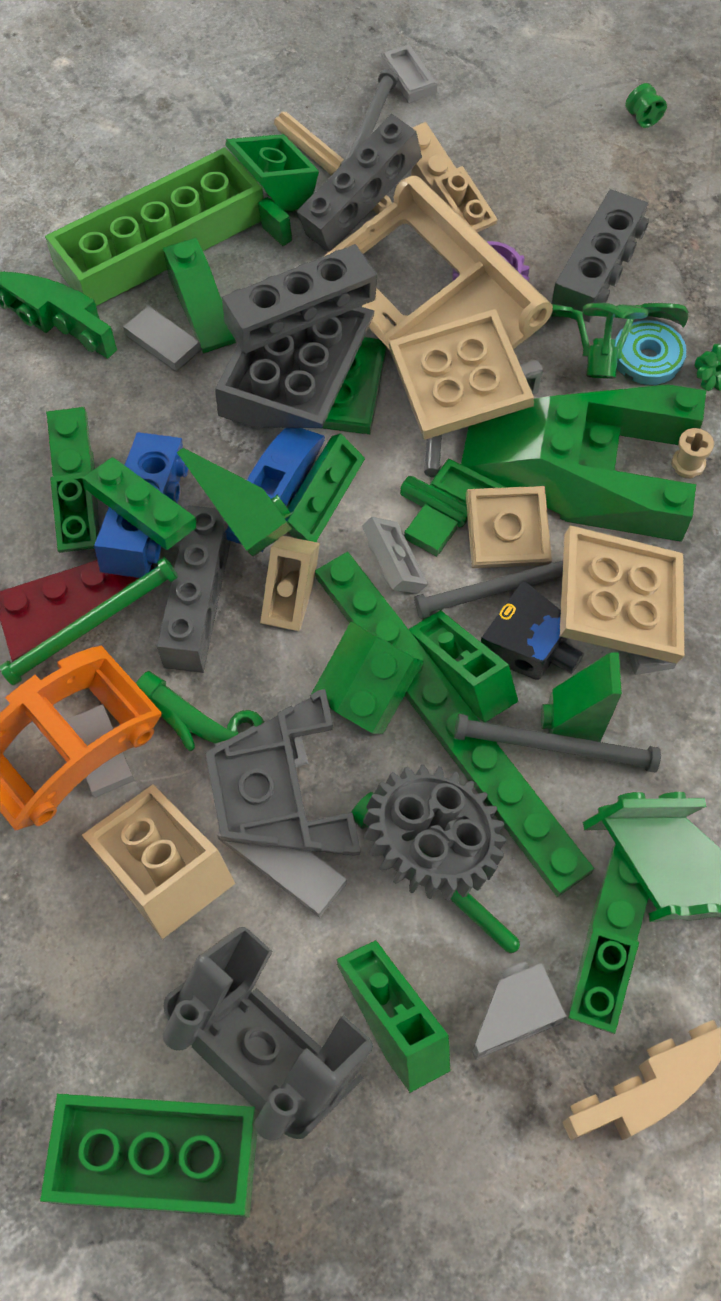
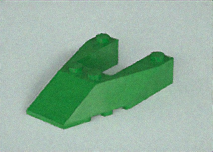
(573, 449)

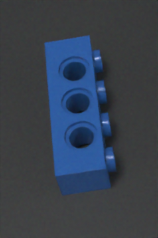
(120, 545)

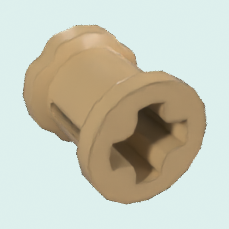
(694, 448)

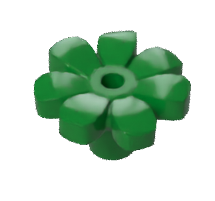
(709, 368)

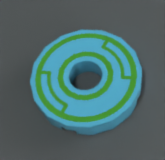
(656, 337)

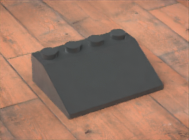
(294, 377)

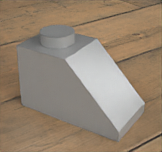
(518, 1009)

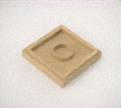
(508, 527)

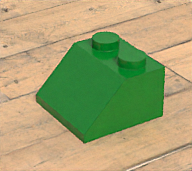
(277, 168)
(367, 678)

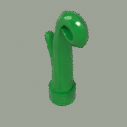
(186, 718)

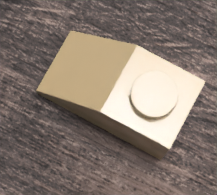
(289, 582)

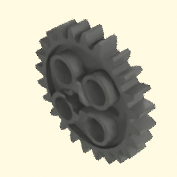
(443, 823)

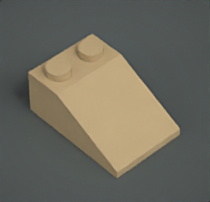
(159, 860)

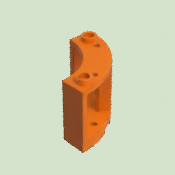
(35, 701)

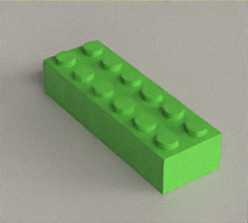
(126, 238)

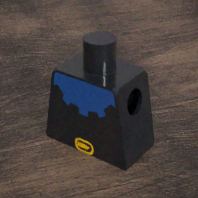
(529, 635)

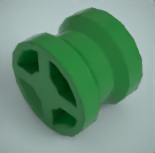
(646, 105)

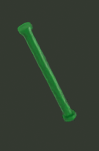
(119, 601)

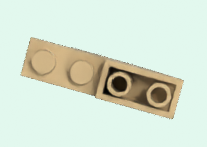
(451, 183)
(670, 1077)

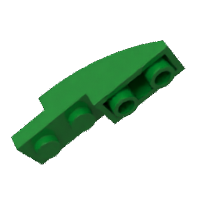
(53, 304)
(71, 460)
(609, 947)

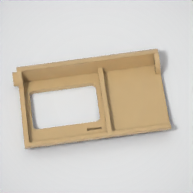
(484, 275)

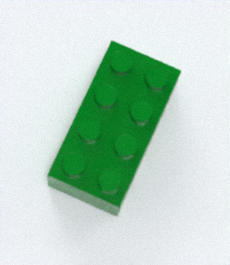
(151, 1155)

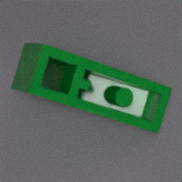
(197, 294)
(243, 505)
(468, 664)
(585, 701)
(397, 1016)

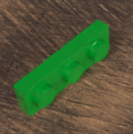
(323, 488)
(139, 503)

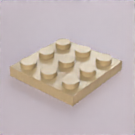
(461, 374)
(622, 595)

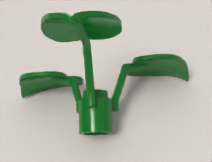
(603, 353)

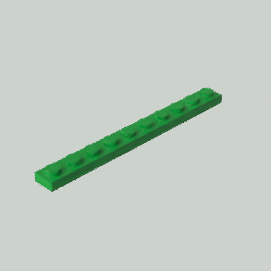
(480, 760)

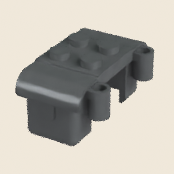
(257, 1044)

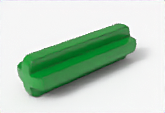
(423, 493)

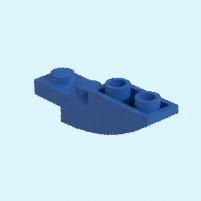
(284, 465)

